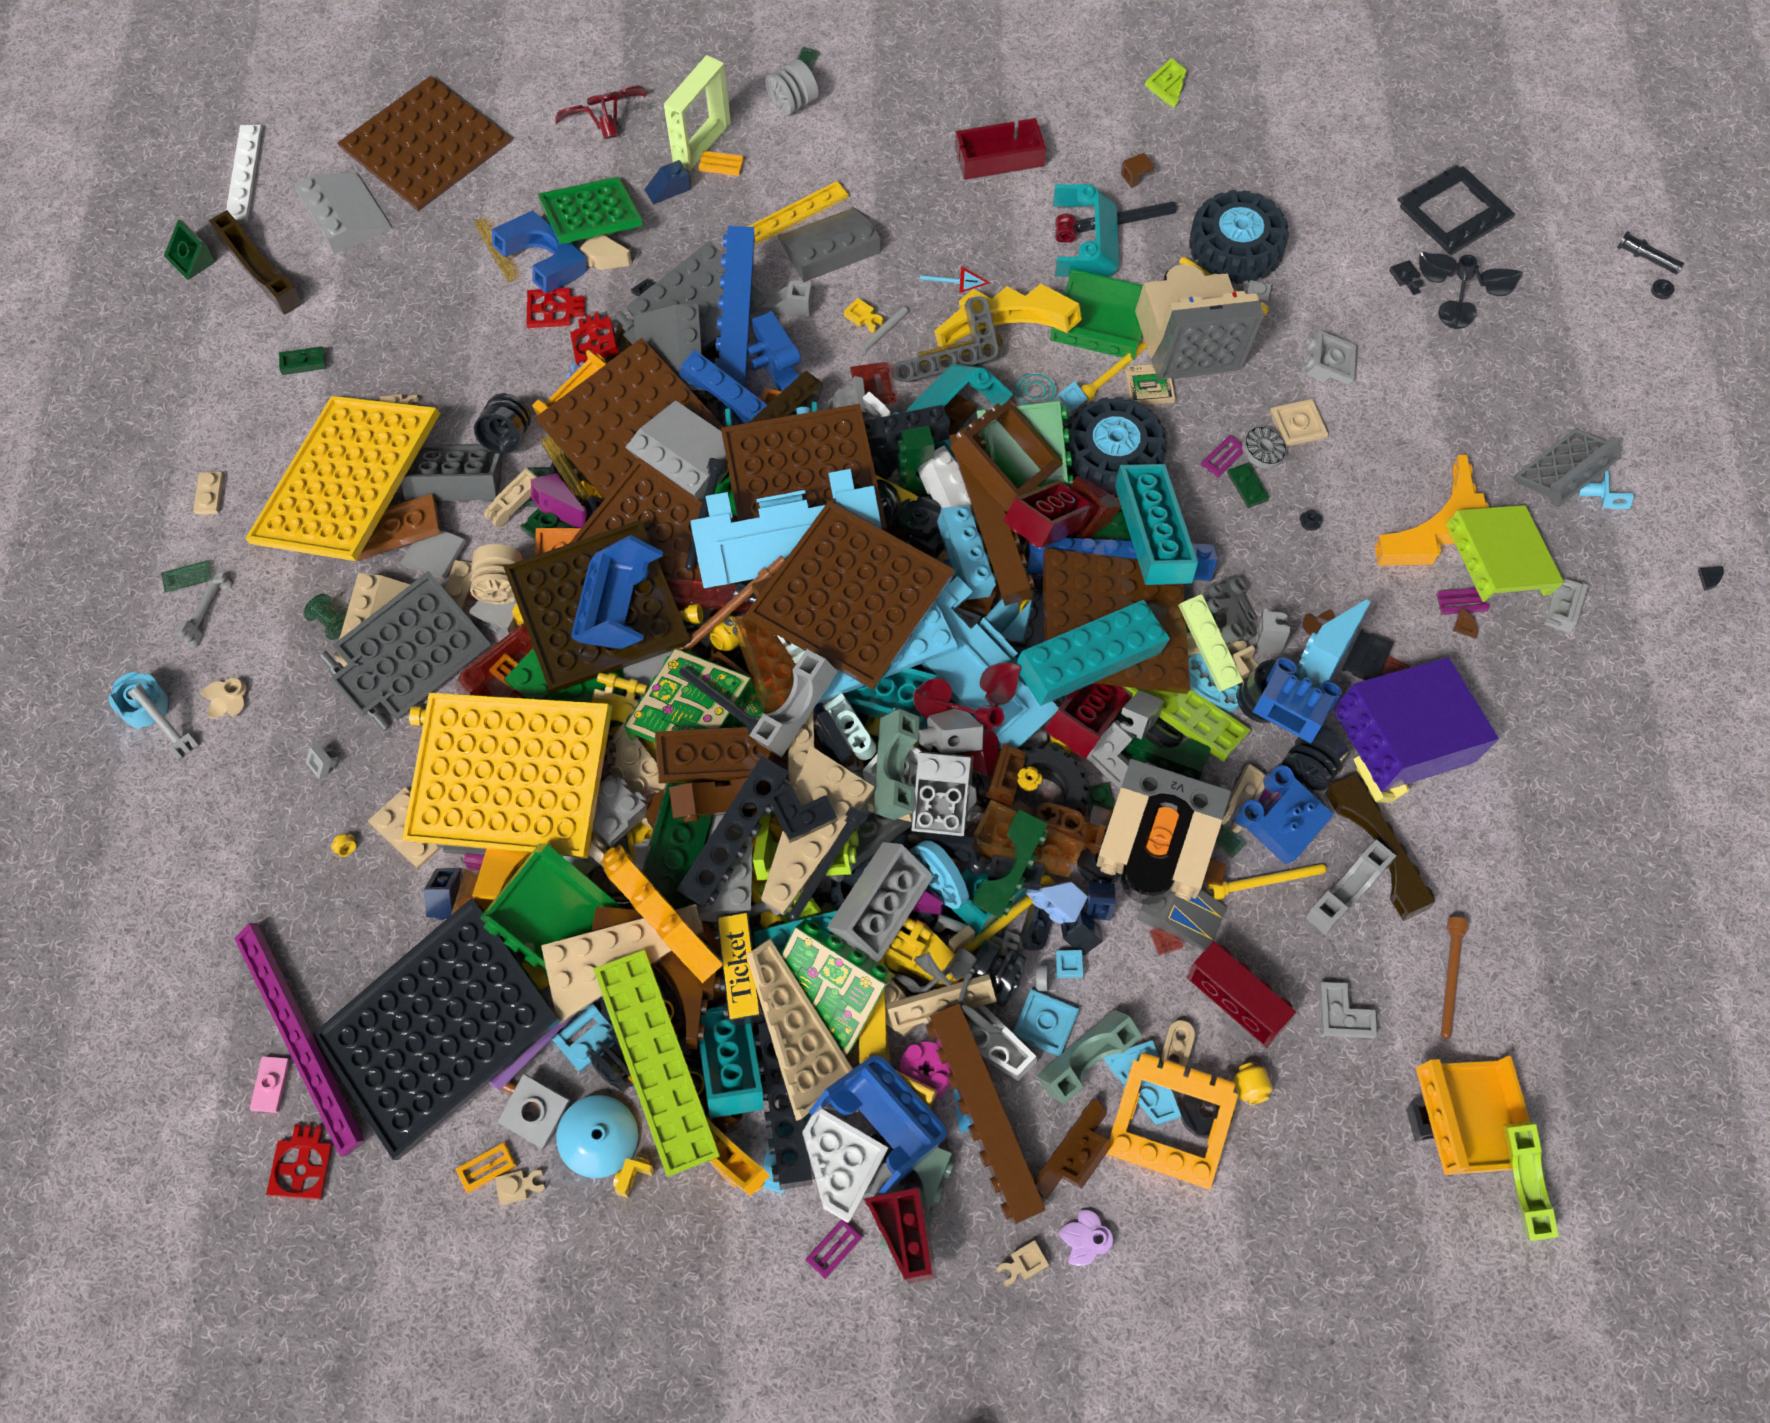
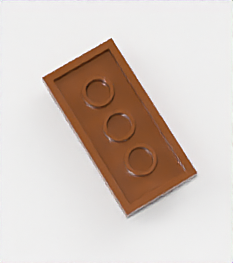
(404, 525)

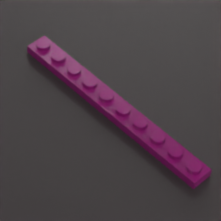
(299, 1040)

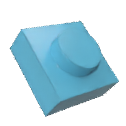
(1072, 396)
(1069, 964)

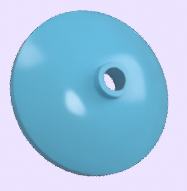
(602, 1156)

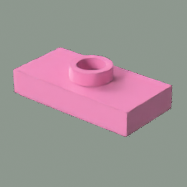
(270, 1084)

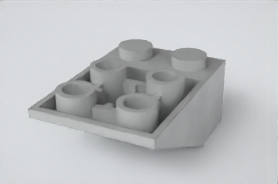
(942, 793)

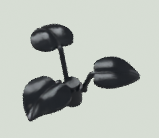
(1458, 314)

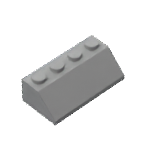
(881, 900)

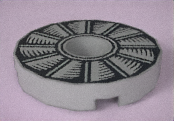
(1271, 439)

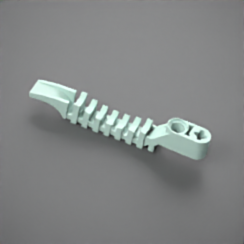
(841, 713)

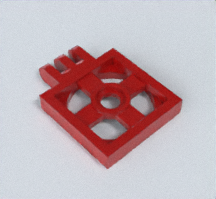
(573, 307)
(590, 328)
(304, 1143)

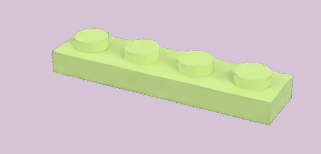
(1210, 643)

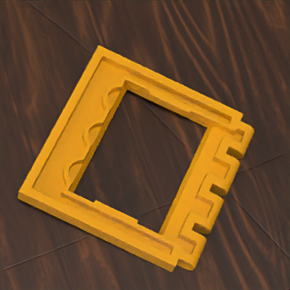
(1161, 1157)

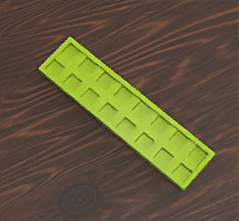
(1200, 721)
(656, 1063)

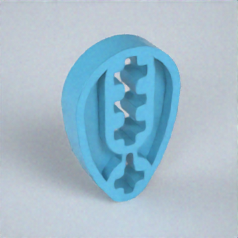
(1210, 693)
(947, 878)

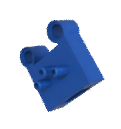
(774, 351)
(1295, 703)
(1290, 819)

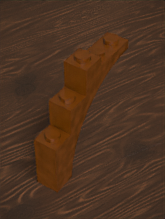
(689, 989)

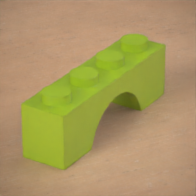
(1528, 1178)

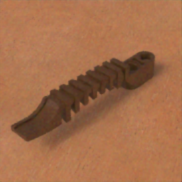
(1094, 836)

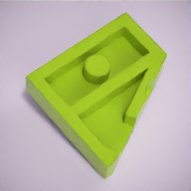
(1167, 82)

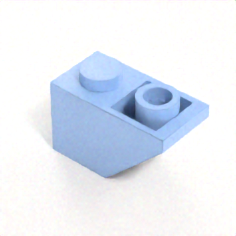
(1060, 900)

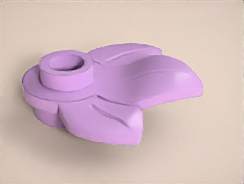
(1082, 1238)

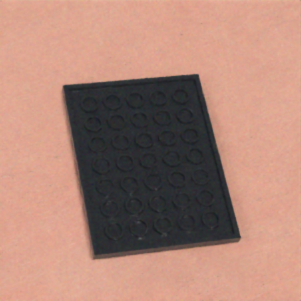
(435, 1029)

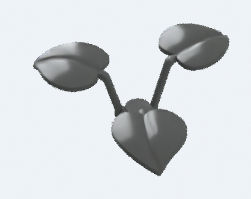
(957, 967)

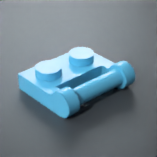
(577, 1050)

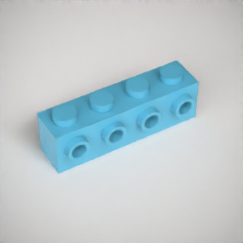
(966, 550)

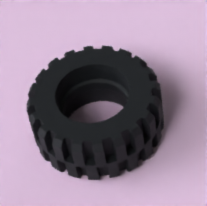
(1061, 771)

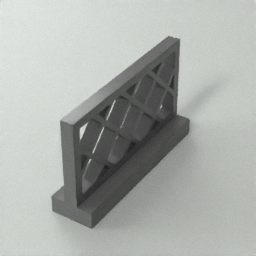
(1580, 473)

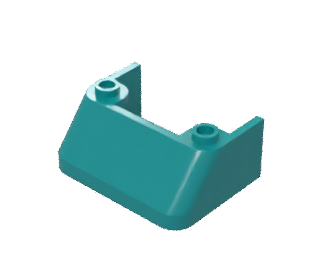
(1096, 256)
(952, 382)

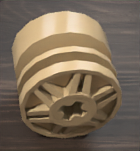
(489, 577)

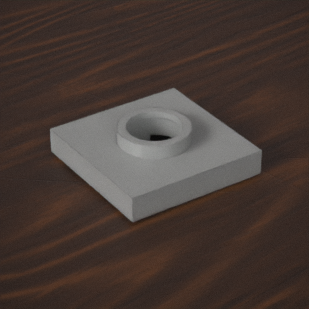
(552, 1109)

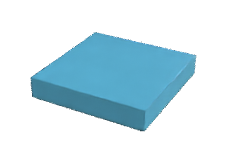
(1045, 1022)

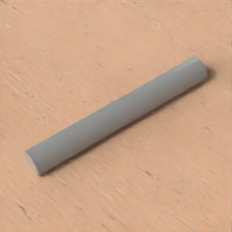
(879, 333)

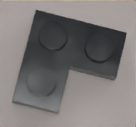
(800, 820)

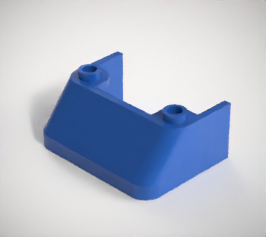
(608, 593)
(891, 1109)

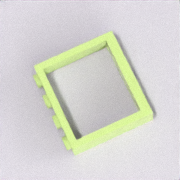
(710, 76)

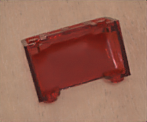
(477, 676)

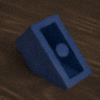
(668, 182)
(441, 892)
(1100, 900)

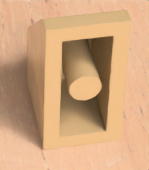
(605, 253)

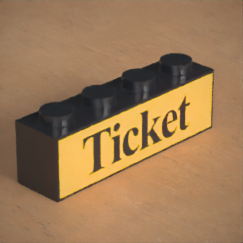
(736, 940)

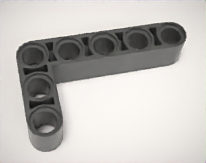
(954, 354)

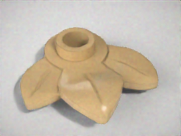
(223, 700)

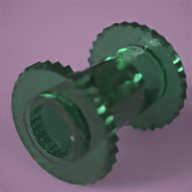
(325, 615)

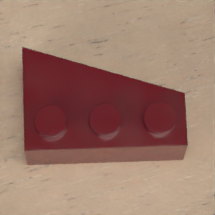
(905, 1228)

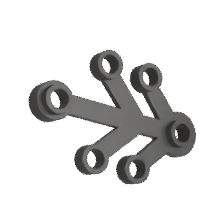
(1235, 588)

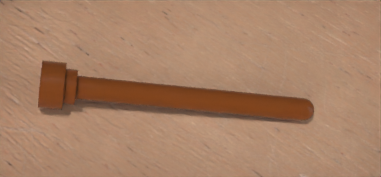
(1457, 928)

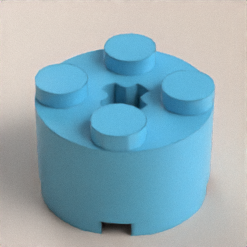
(131, 710)

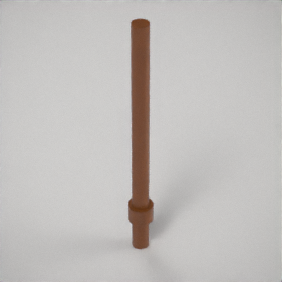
(732, 604)

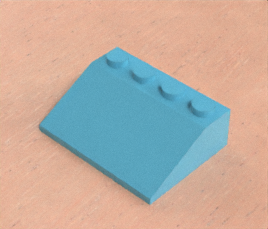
(1330, 645)

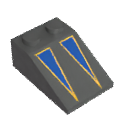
(1188, 920)

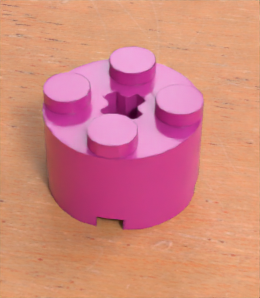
(924, 1056)

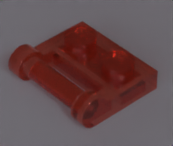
(867, 373)

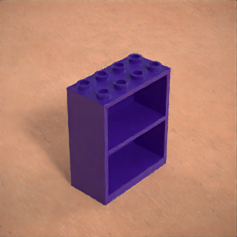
(1415, 724)

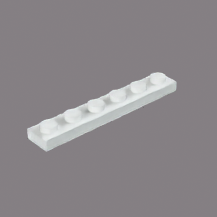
(244, 172)

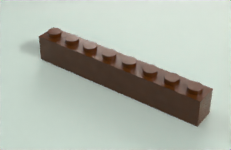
(997, 536)
(985, 1114)

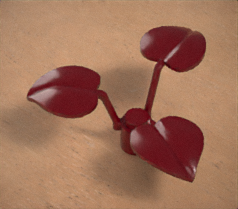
(607, 124)
(1000, 685)

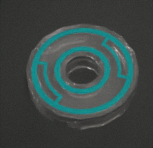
(1034, 381)

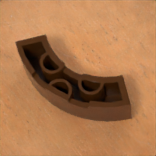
(708, 798)

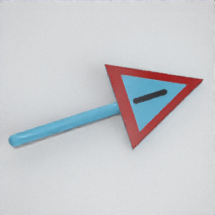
(968, 280)

